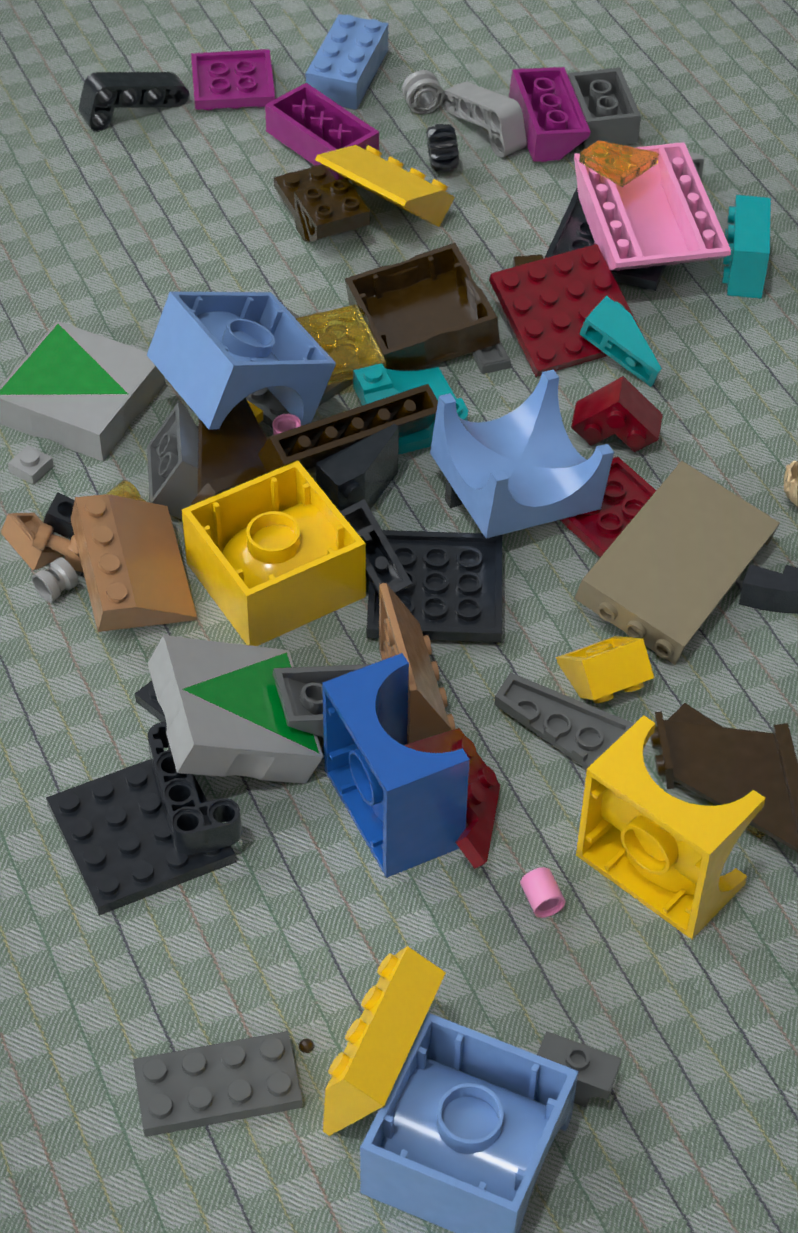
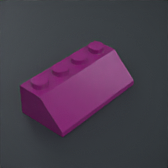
(549, 111)

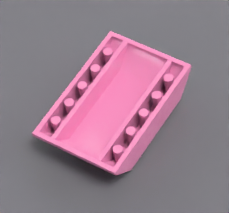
(655, 217)

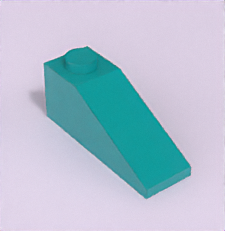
(618, 336)

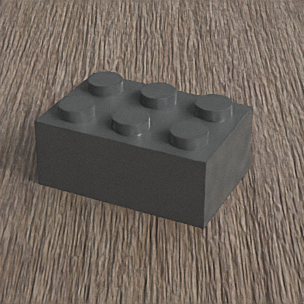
(607, 106)

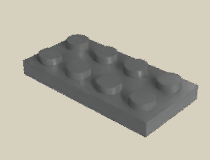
(217, 1083)

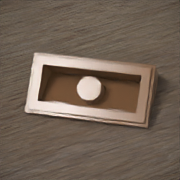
(20, 531)

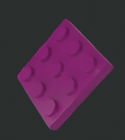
(232, 79)

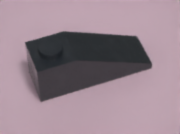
(381, 560)

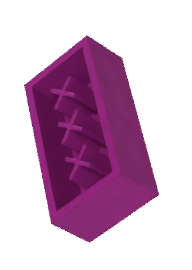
(316, 124)

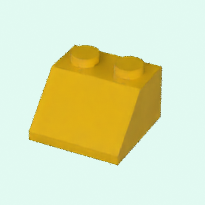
(607, 668)

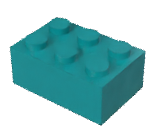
(749, 246)

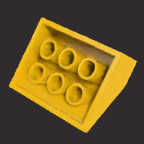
(390, 181)
(380, 1038)

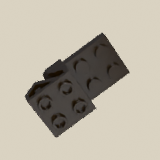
(321, 203)

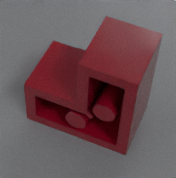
(618, 411)

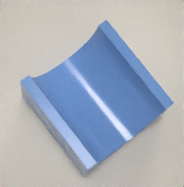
(233, 344)
(466, 1130)

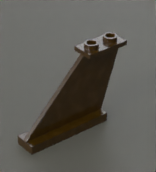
(229, 453)
(731, 763)

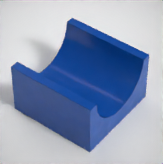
(400, 798)

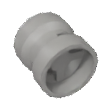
(55, 579)

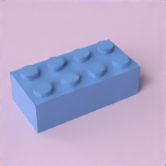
(349, 59)

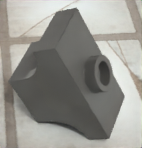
(595, 1068)

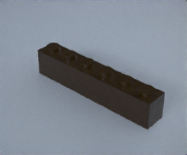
(315, 441)

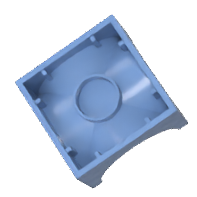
(519, 465)

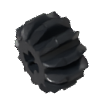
(442, 147)

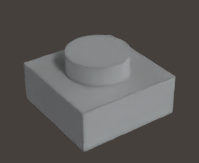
(30, 464)

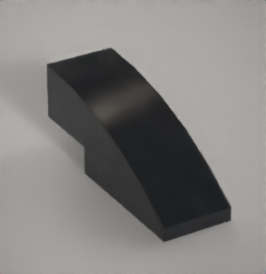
(770, 589)

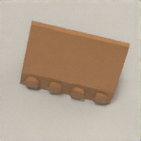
(130, 562)
(402, 634)

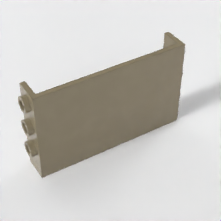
(676, 561)

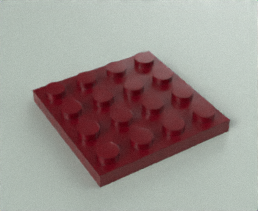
(550, 302)

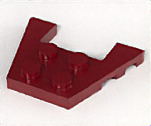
(481, 797)

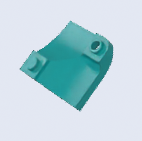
(378, 383)

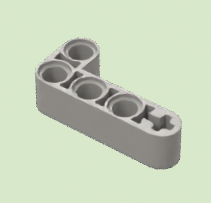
(490, 110)

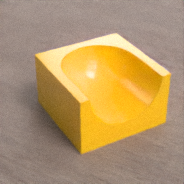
(274, 553)

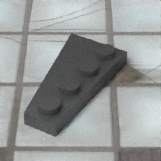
(562, 721)

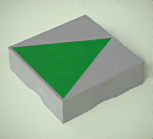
(79, 390)
(228, 711)

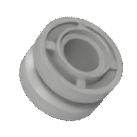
(422, 92)

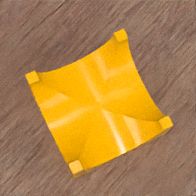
(656, 844)

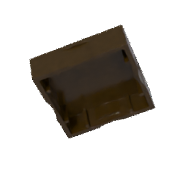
(424, 309)

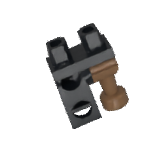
(59, 521)

